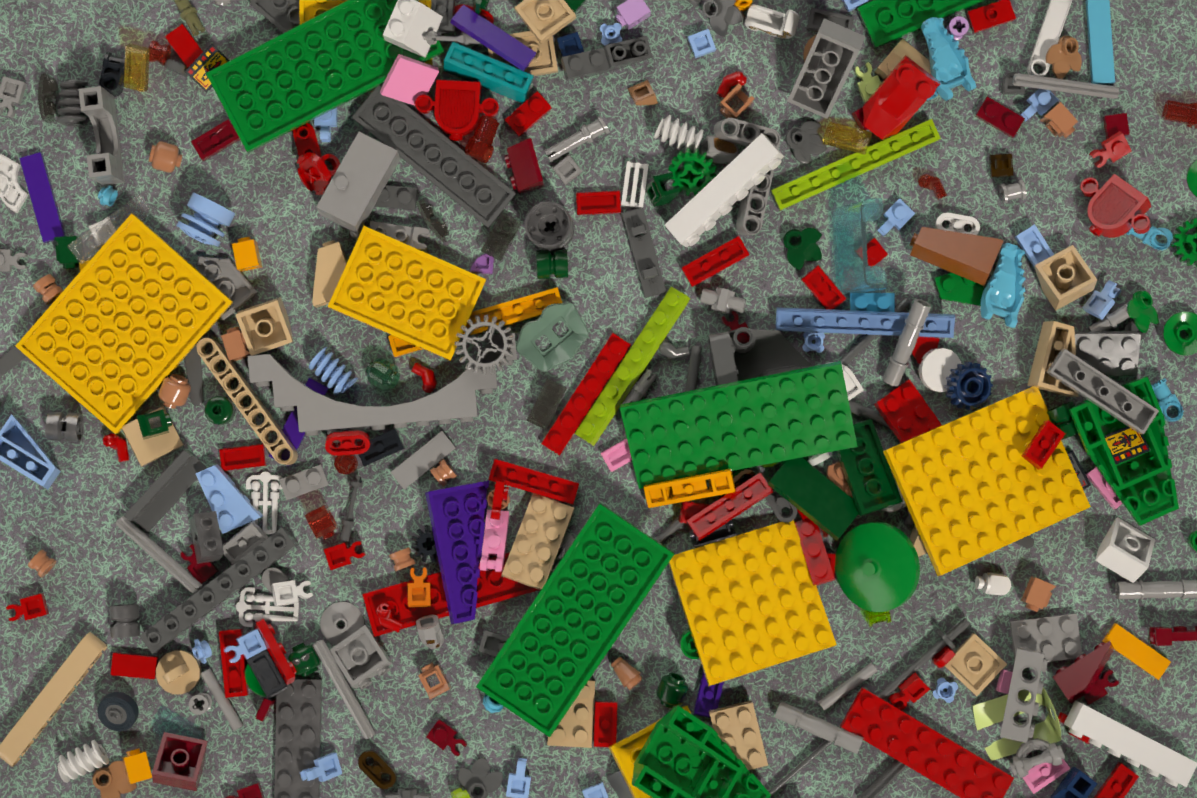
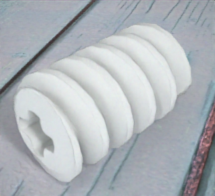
(678, 134)
(82, 761)

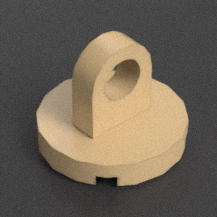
(178, 672)

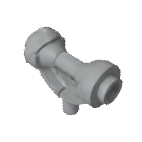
(1022, 764)

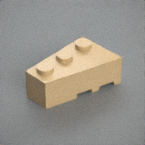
(1052, 340)

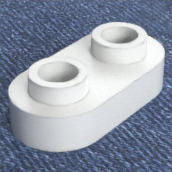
(957, 223)

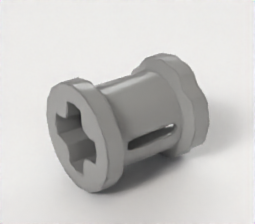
(1012, 191)
(202, 709)

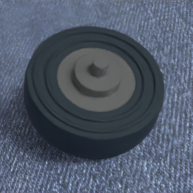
(118, 711)

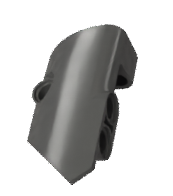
(763, 355)

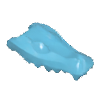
(946, 59)
(1004, 289)

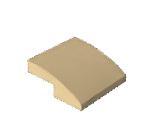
(151, 448)

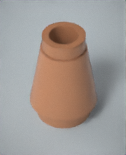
(626, 673)

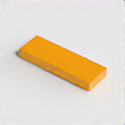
(1137, 651)

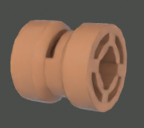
(48, 289)

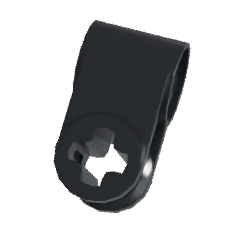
(113, 70)

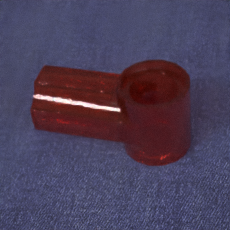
(1180, 113)
(480, 144)

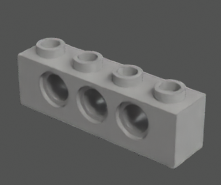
(1010, 728)

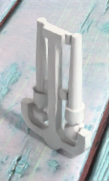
(265, 477)
(242, 606)

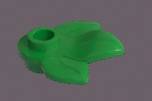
(1142, 311)

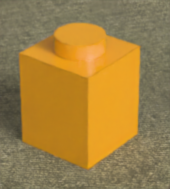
(246, 254)
(136, 766)

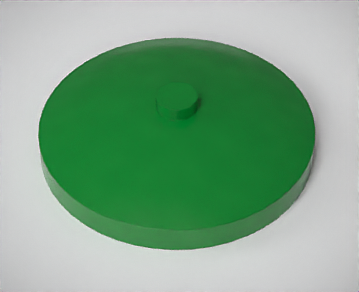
(877, 567)

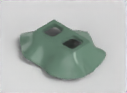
(561, 348)

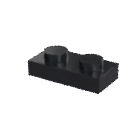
(381, 447)

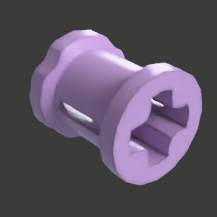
(961, 23)

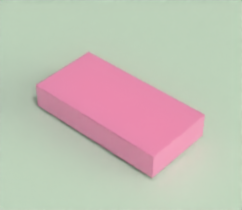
(617, 455)

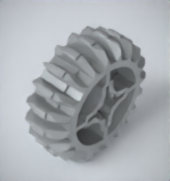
(491, 327)

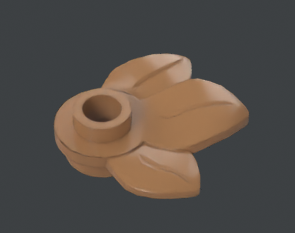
(1064, 56)
(117, 781)

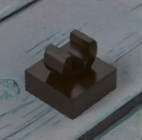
(1001, 165)

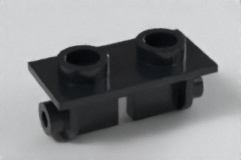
(719, 534)

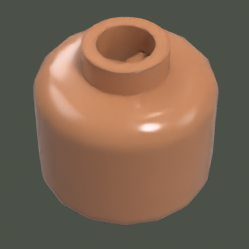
(165, 157)
(174, 391)

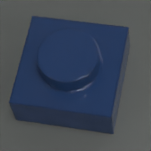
(570, 44)

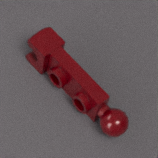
(1164, 635)

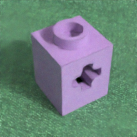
(632, 13)

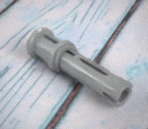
(586, 134)

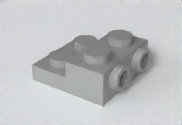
(361, 658)

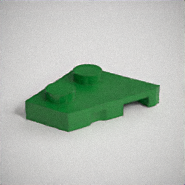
(958, 289)

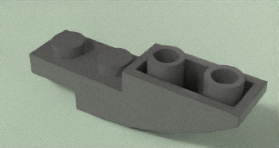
(606, 59)

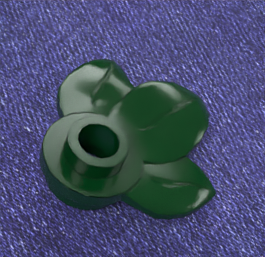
(805, 249)

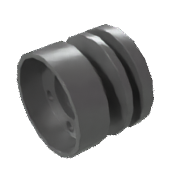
(540, 217)

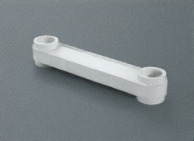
(1048, 34)

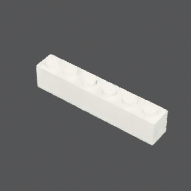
(724, 190)
(1125, 741)

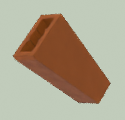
(957, 252)

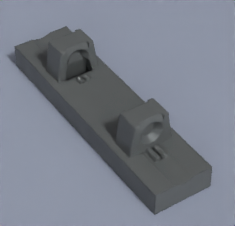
(644, 253)

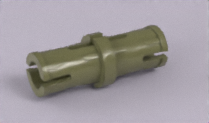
(189, 14)

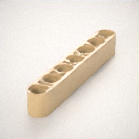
(238, 395)
(50, 698)

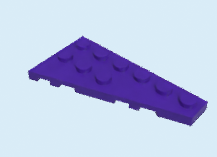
(458, 538)

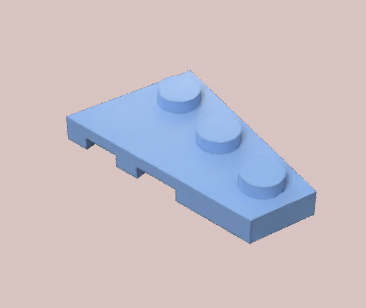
(224, 498)

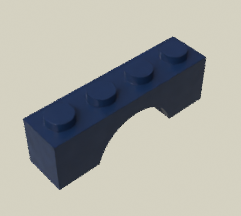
(1074, 785)

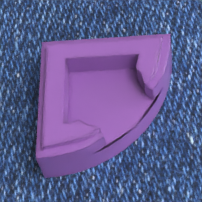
(483, 265)

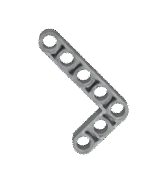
(760, 194)

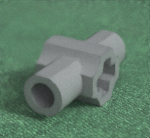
(723, 300)

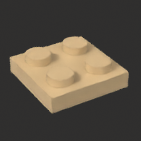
(545, 16)
(975, 664)

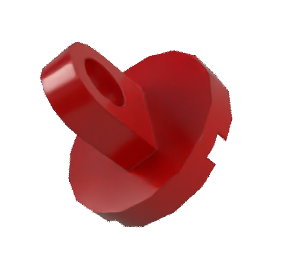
(314, 171)

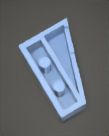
(25, 455)

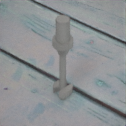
(463, 39)

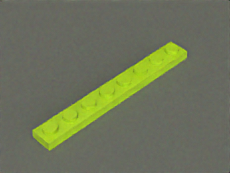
(855, 165)
(632, 366)

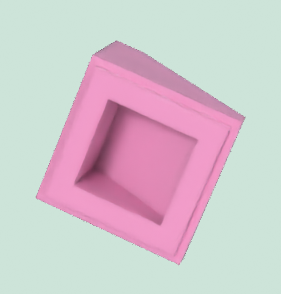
(1004, 681)

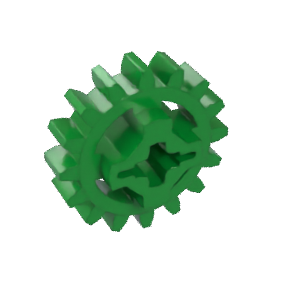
(698, 167)
(1187, 241)

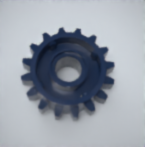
(979, 389)

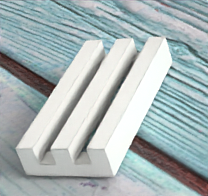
(632, 203)

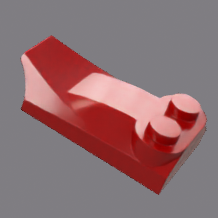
(898, 98)

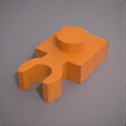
(419, 591)

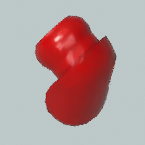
(729, 81)
(428, 377)
(118, 444)

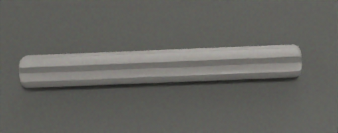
(1065, 86)
(159, 554)
(344, 689)

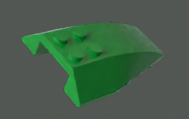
(1143, 481)
(691, 761)

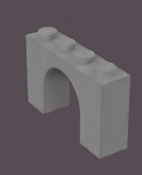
(106, 164)

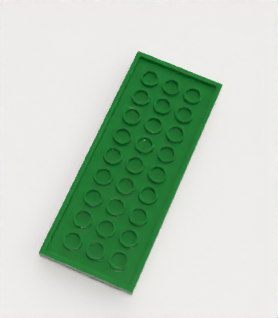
(309, 70)
(739, 424)
(575, 619)

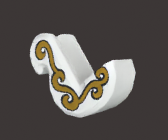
(772, 21)

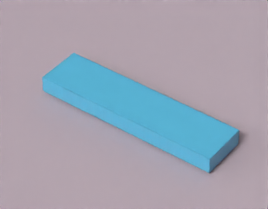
(1100, 41)

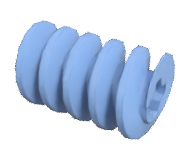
(331, 372)

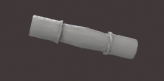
(906, 342)
(1156, 589)
(819, 727)

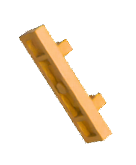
(689, 488)

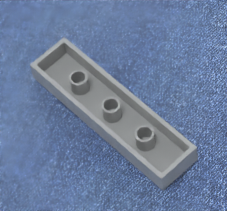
(1102, 391)

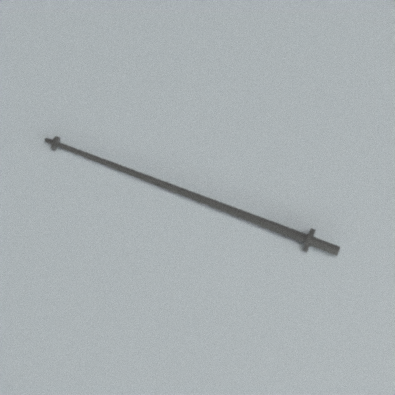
(930, 653)

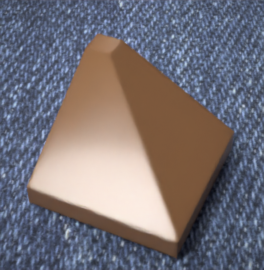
(643, 94)

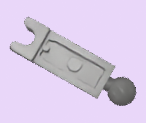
(404, 234)

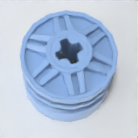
(205, 220)

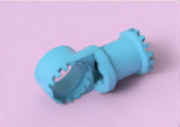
(1150, 237)
(1166, 399)

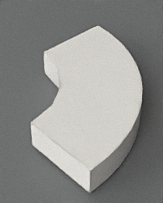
(10, 189)

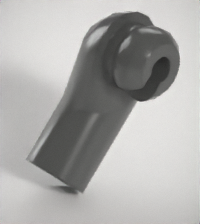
(671, 351)

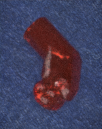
(932, 183)

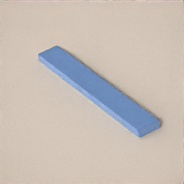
(859, 322)

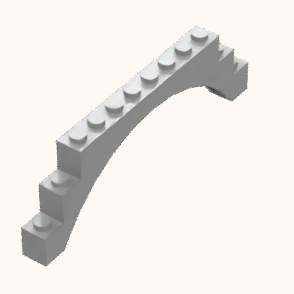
(323, 413)

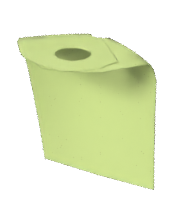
(993, 712)

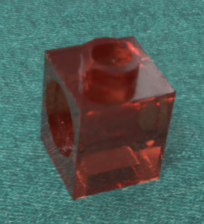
(322, 522)

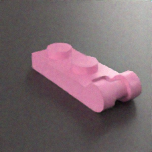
(494, 542)

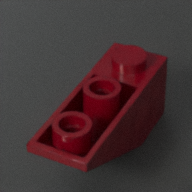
(1081, 676)

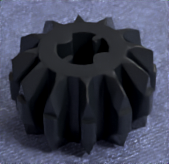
(422, 549)

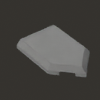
(227, 279)

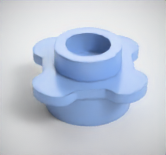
(606, 29)
(809, 346)
(201, 650)
(951, 689)

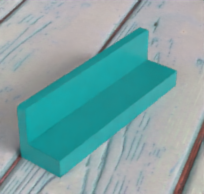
(488, 71)

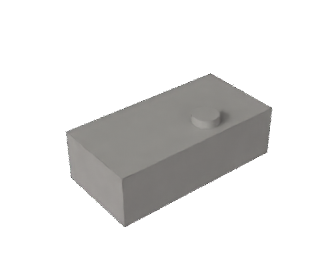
(826, 68)
(358, 182)

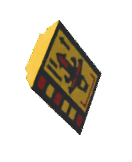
(207, 61)
(1126, 444)

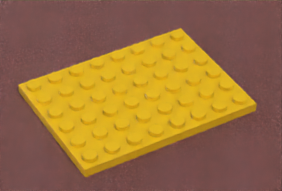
(124, 323)
(976, 489)

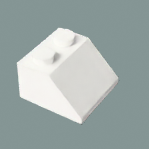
(409, 25)
(1125, 550)

